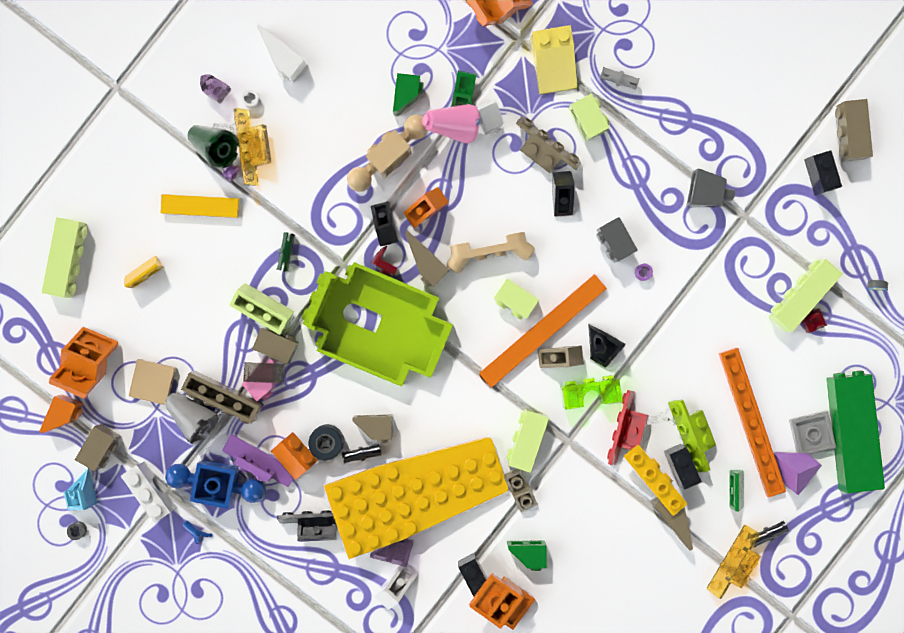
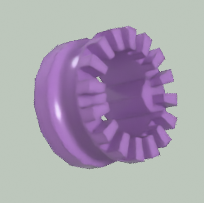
(231, 172)
(647, 276)

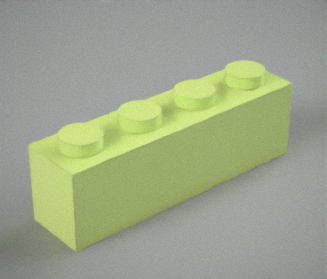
(64, 258)
(805, 294)

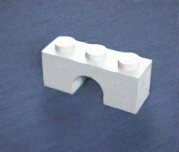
(141, 484)

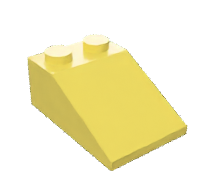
(554, 59)

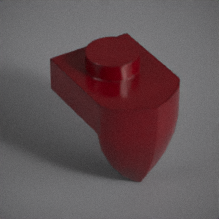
(386, 268)

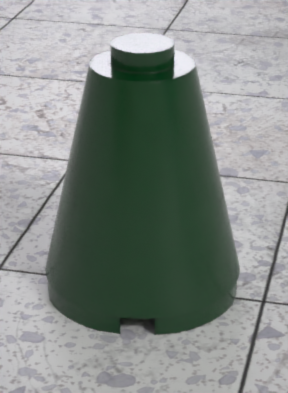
(214, 144)

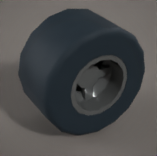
(325, 448)

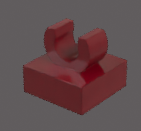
(814, 321)

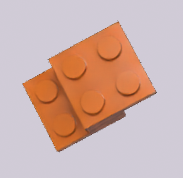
(496, 11)
(83, 362)
(501, 601)

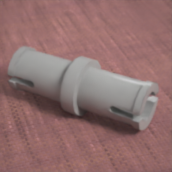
(619, 78)

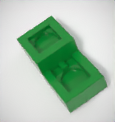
(463, 88)

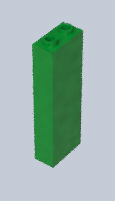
(855, 432)

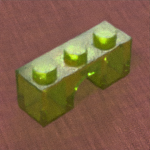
(607, 388)

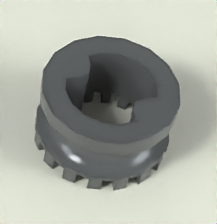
(70, 531)

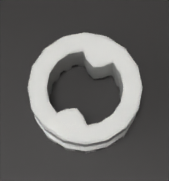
(254, 103)

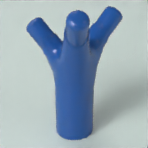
(195, 532)

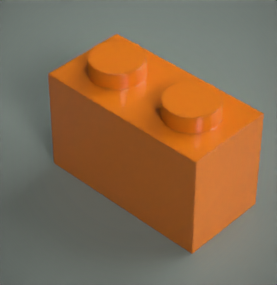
(294, 455)

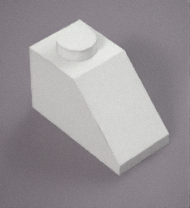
(490, 117)
(395, 586)

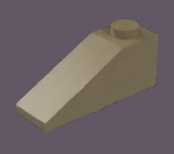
(428, 264)
(677, 523)

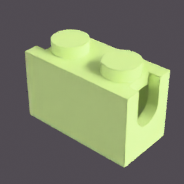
(589, 117)
(516, 299)

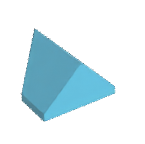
(81, 493)

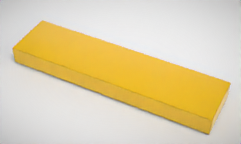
(199, 206)

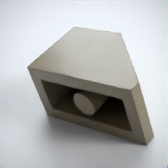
(560, 356)
(375, 426)

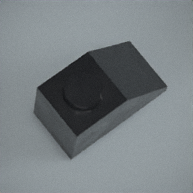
(563, 193)
(384, 224)

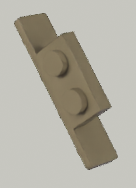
(543, 149)

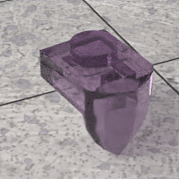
(214, 87)

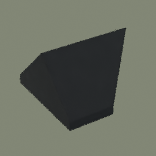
(603, 346)

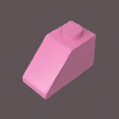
(258, 389)

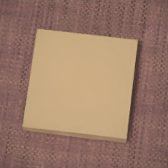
(152, 381)

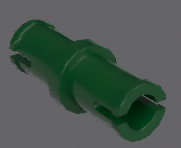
(285, 252)

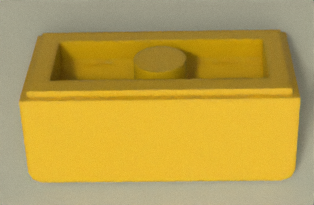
(142, 272)

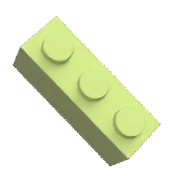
(261, 308)
(527, 440)

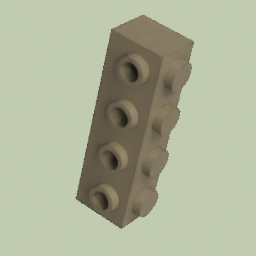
(221, 396)

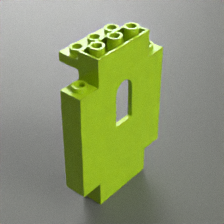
(404, 338)

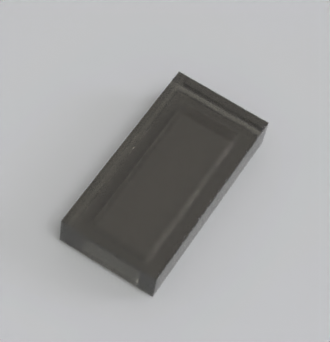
(263, 372)

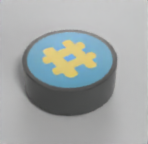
(878, 285)

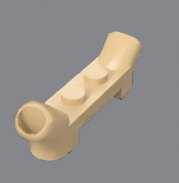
(515, 243)

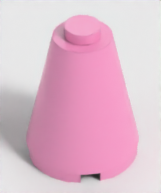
(453, 122)

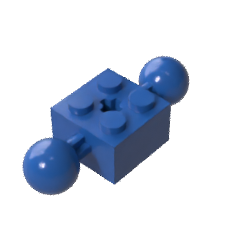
(204, 489)

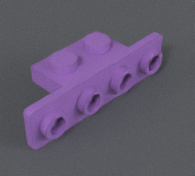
(256, 461)

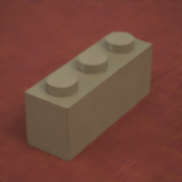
(854, 130)

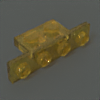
(253, 148)
(736, 564)

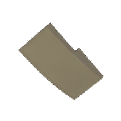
(520, 490)

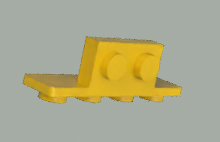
(658, 482)

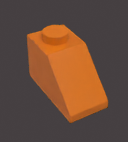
(426, 207)
(61, 412)

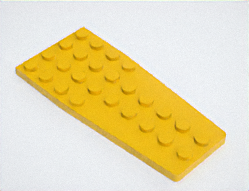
(413, 494)

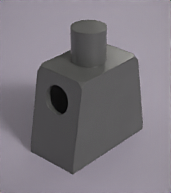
(708, 190)

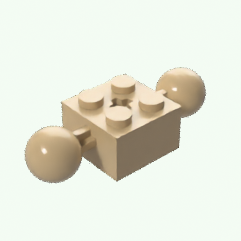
(387, 154)

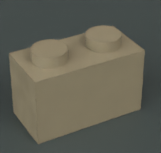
(275, 345)
(98, 447)

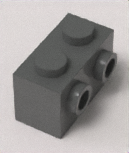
(616, 240)

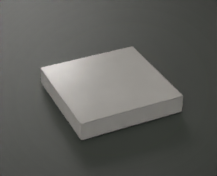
(812, 433)

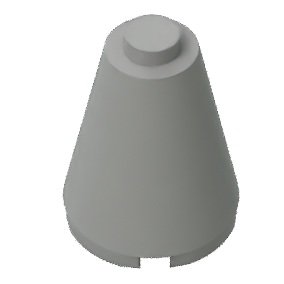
(191, 417)

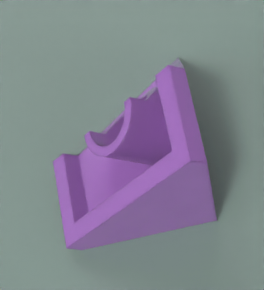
(796, 469)

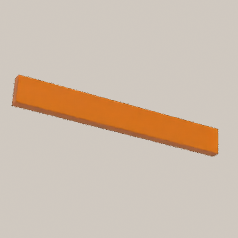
(542, 330)
(752, 422)

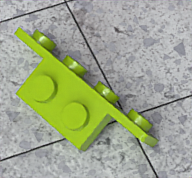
(694, 433)

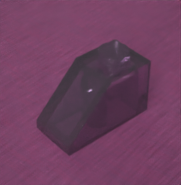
(395, 553)

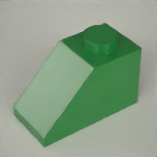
(406, 92)
(530, 553)

